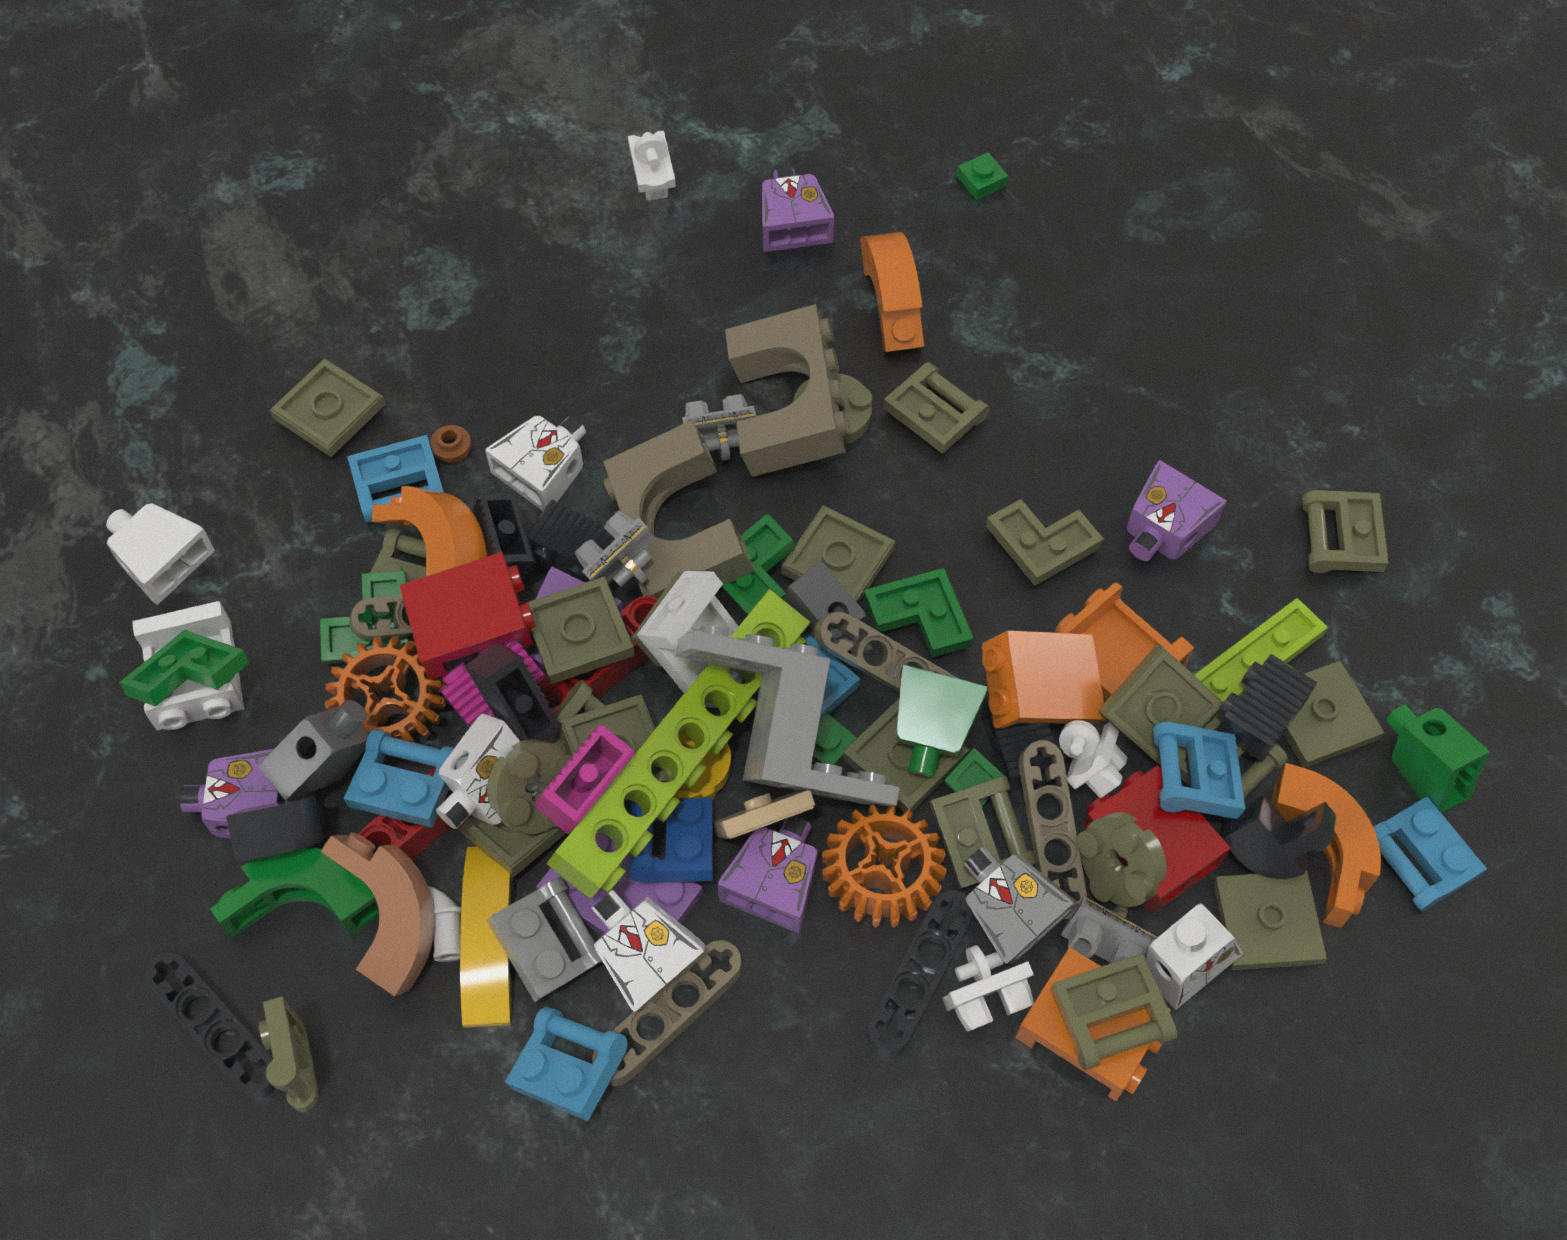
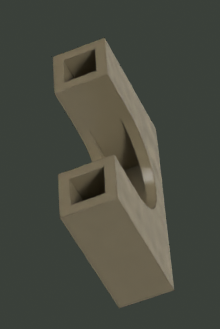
(811, 424)
(645, 479)

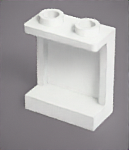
(686, 608)
(190, 700)

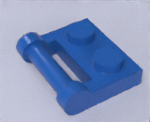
(687, 845)

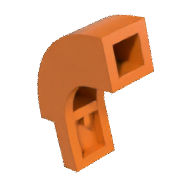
(897, 289)
(445, 522)
(1354, 849)

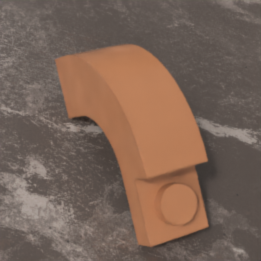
(404, 910)

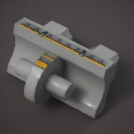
(719, 427)
(623, 556)
(1105, 932)

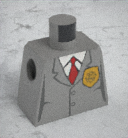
(1014, 903)

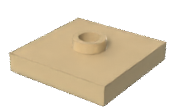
(762, 812)

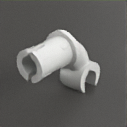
(447, 927)

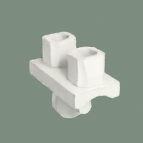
(652, 164)
(1094, 756)
(970, 1000)

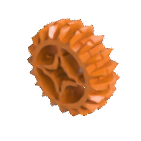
(393, 679)
(912, 845)

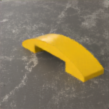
(483, 962)

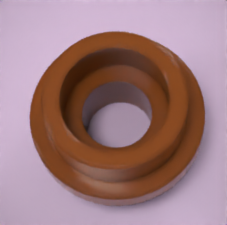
(452, 452)

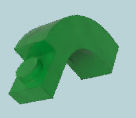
(292, 877)

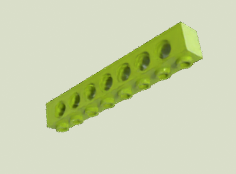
(579, 857)

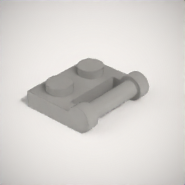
(535, 947)

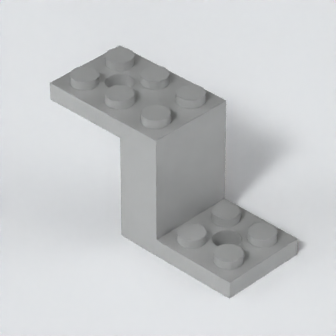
(786, 715)

